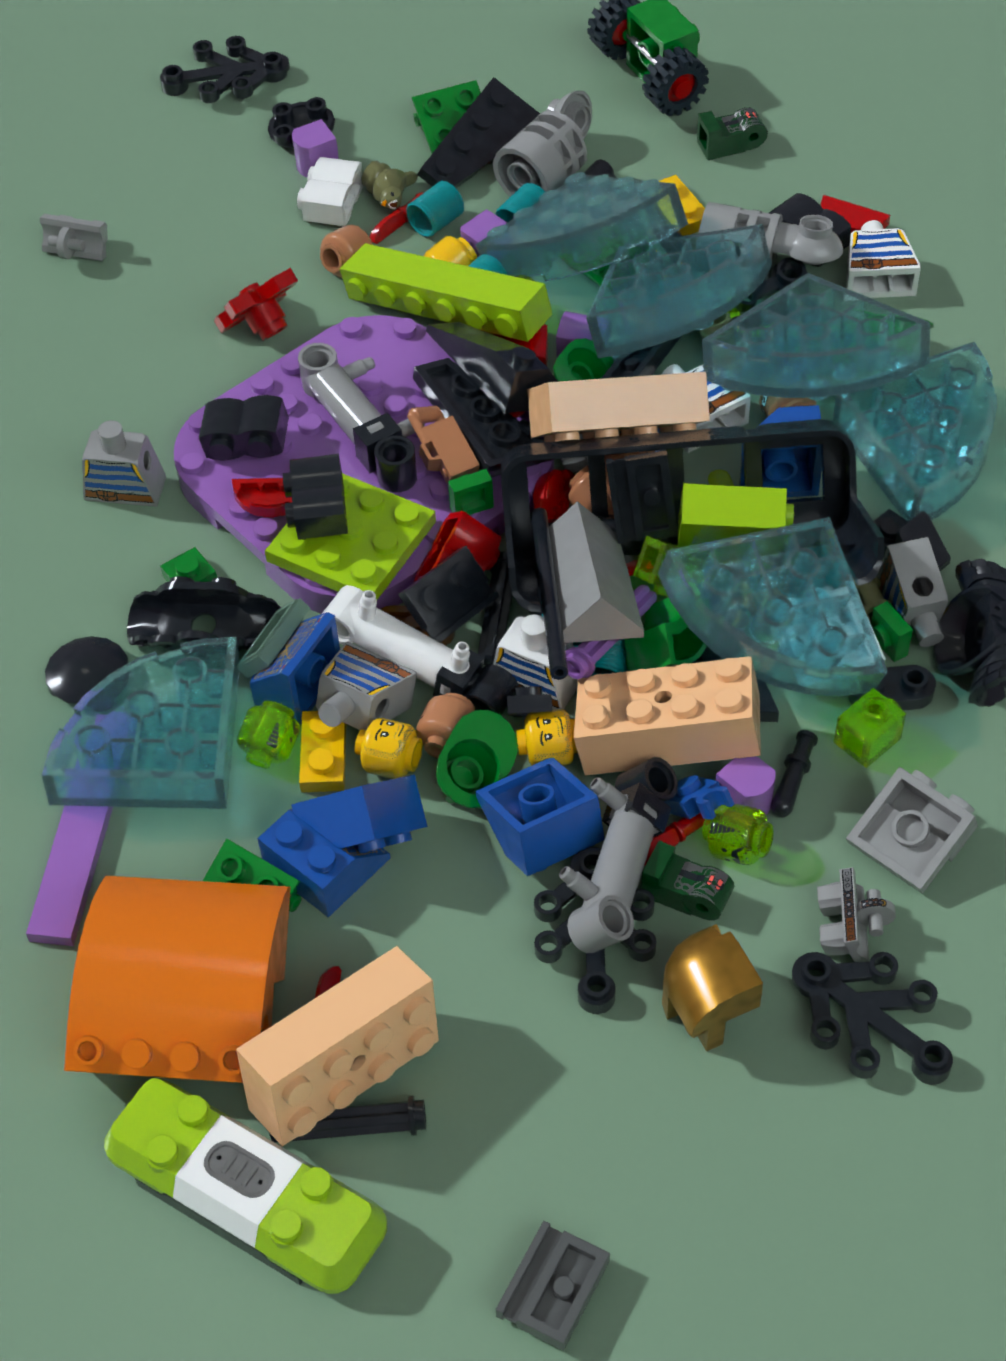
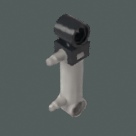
(377, 438)
(634, 817)

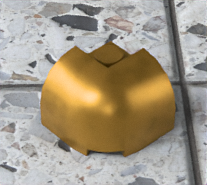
(709, 984)

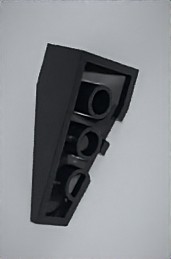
(494, 364)

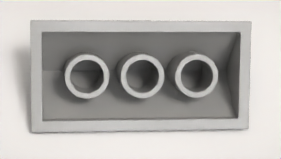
(592, 580)

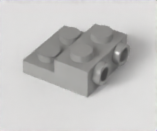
(913, 828)

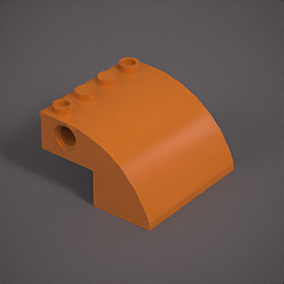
(175, 976)

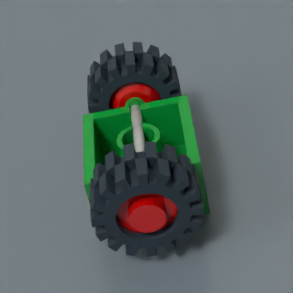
(657, 47)

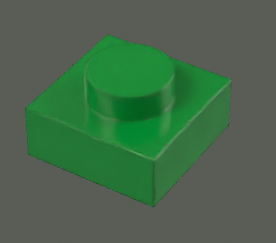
(471, 492)
(190, 565)
(891, 631)

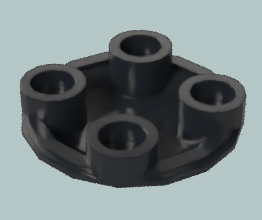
(291, 116)
(81, 666)

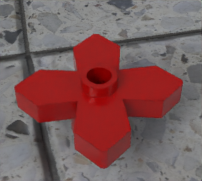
(259, 306)

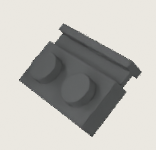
(553, 1285)

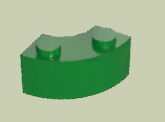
(665, 640)

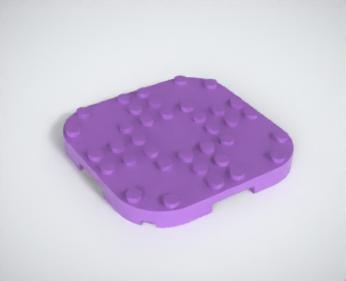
(311, 431)

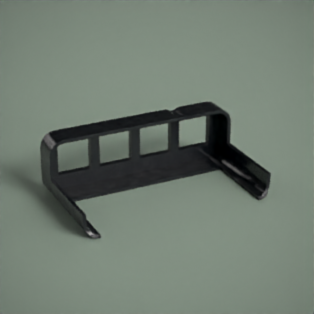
(855, 529)

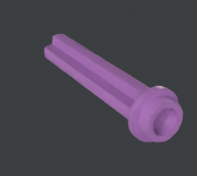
(582, 659)

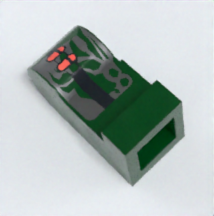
(730, 133)
(686, 884)

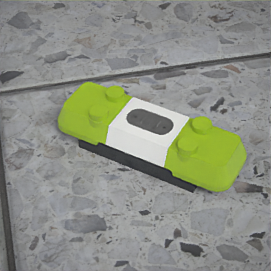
(245, 1187)

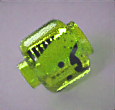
(268, 734)
(738, 834)

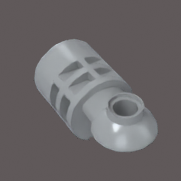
(547, 147)
(809, 242)

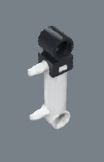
(437, 665)

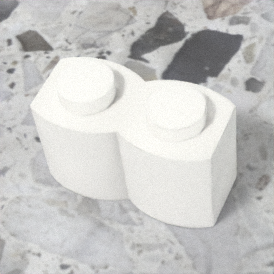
(330, 191)

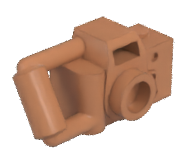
(442, 443)

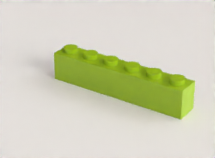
(447, 291)

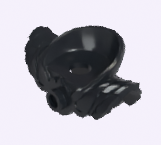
(169, 612)
(976, 631)

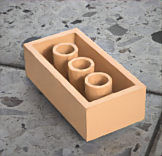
(618, 404)
(668, 714)
(339, 1045)

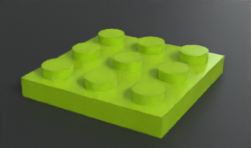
(378, 541)

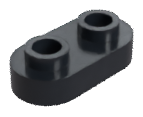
(898, 687)

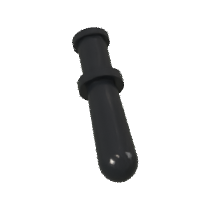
(797, 765)

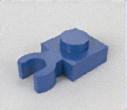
(699, 796)

